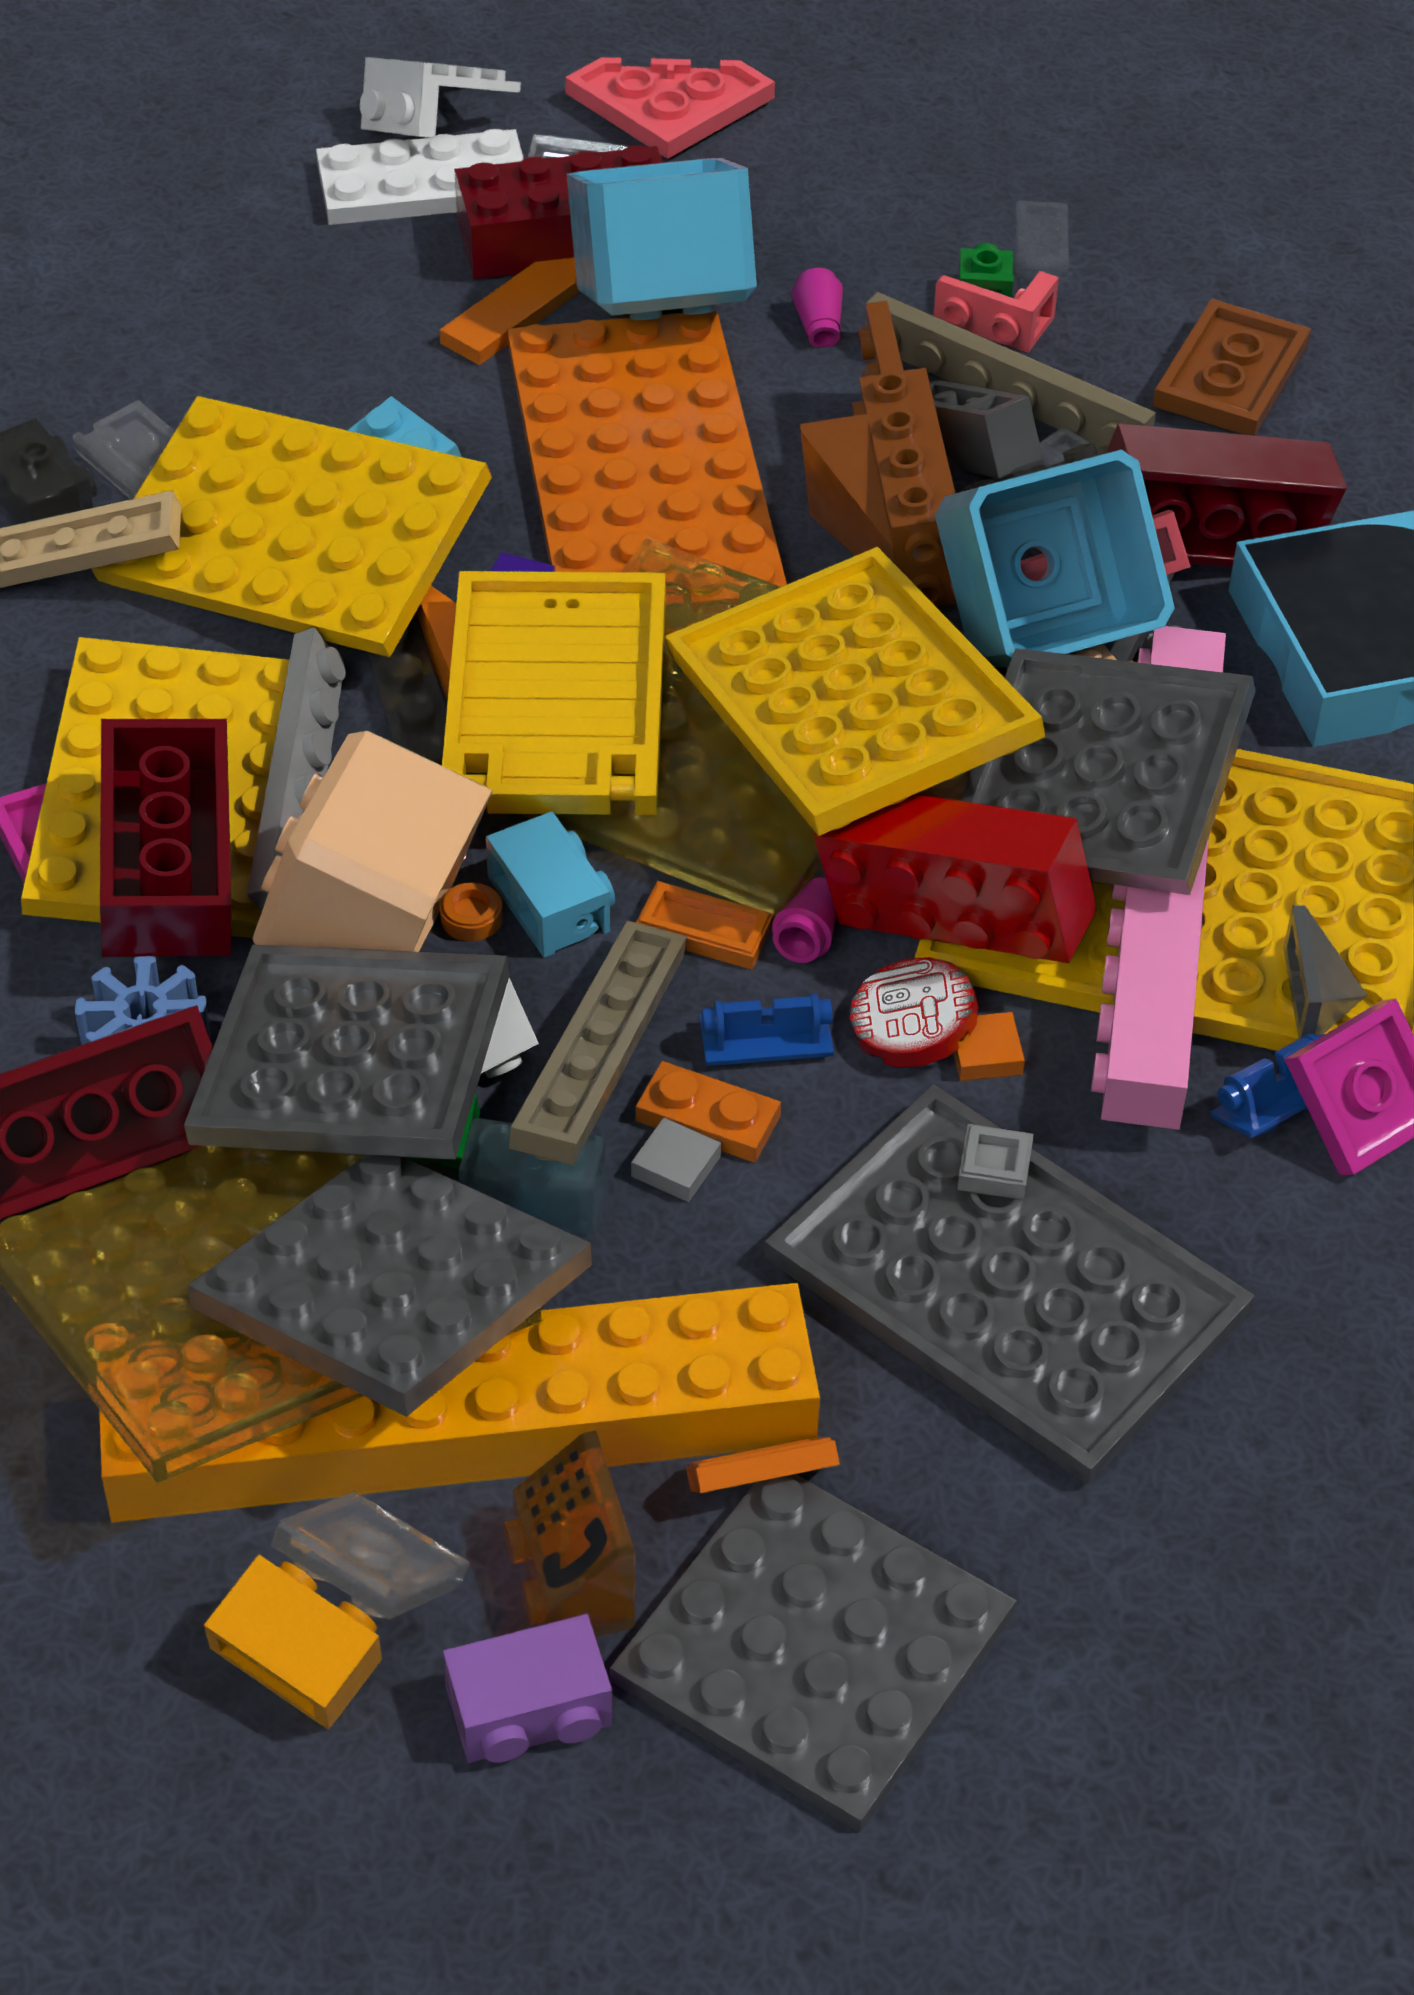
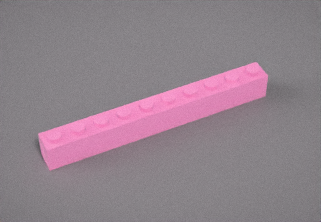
(1156, 961)

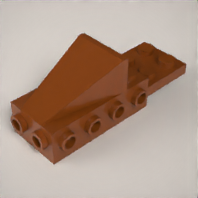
(884, 467)

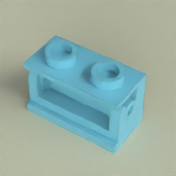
(549, 882)

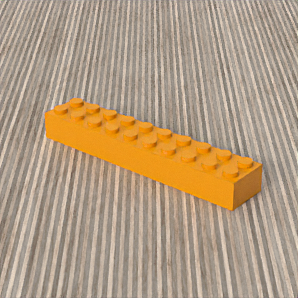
(643, 1373)

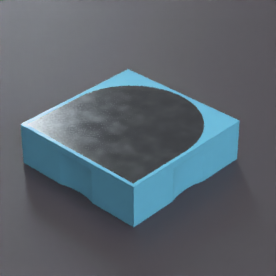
(1335, 622)

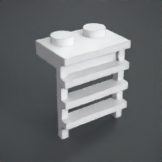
(404, 94)

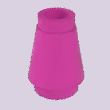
(819, 305)
(806, 922)

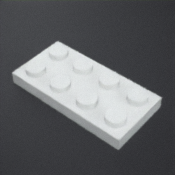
(405, 175)

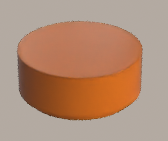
(471, 911)

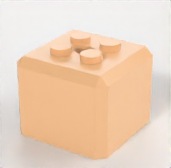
(370, 851)

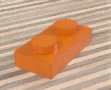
(710, 1107)

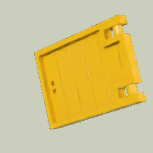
(558, 689)

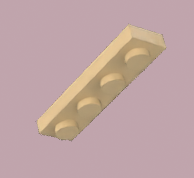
(89, 538)

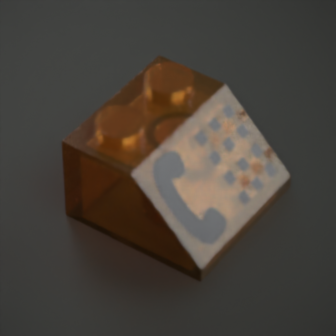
(574, 1541)

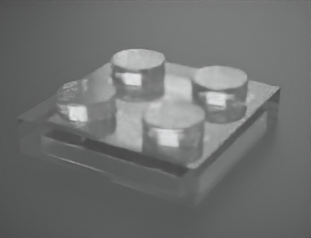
(369, 1555)

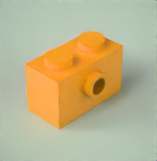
(295, 1639)

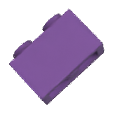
(528, 1689)

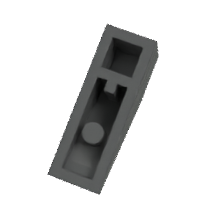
(986, 428)

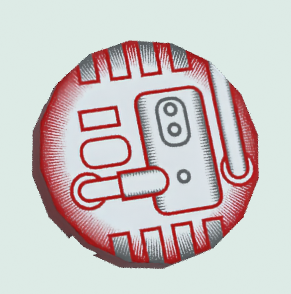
(914, 1012)

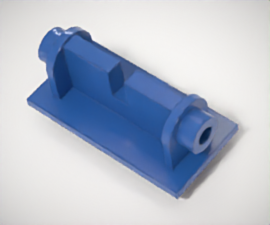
(756, 1034)
(1257, 1098)

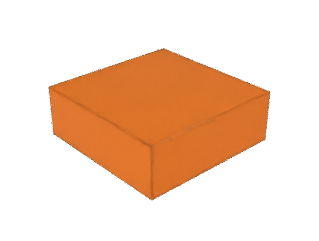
(991, 1049)

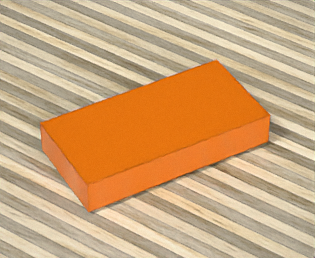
(711, 924)
(762, 1464)

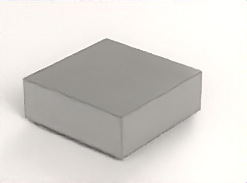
(676, 1159)
(995, 1161)

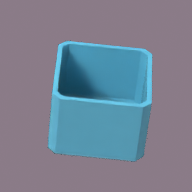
(663, 236)
(1099, 550)

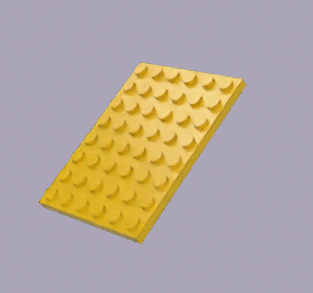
(1277, 841)

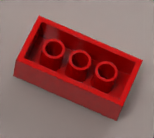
(963, 876)

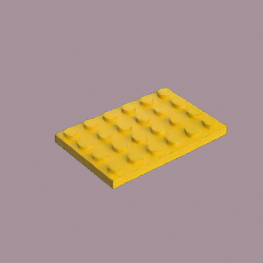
(303, 524)
(150, 683)
(853, 690)

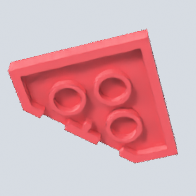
(670, 100)

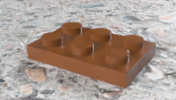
(1231, 367)

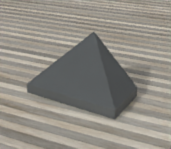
(1317, 976)

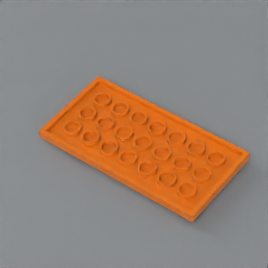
(639, 440)

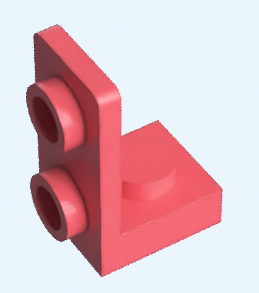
(997, 317)

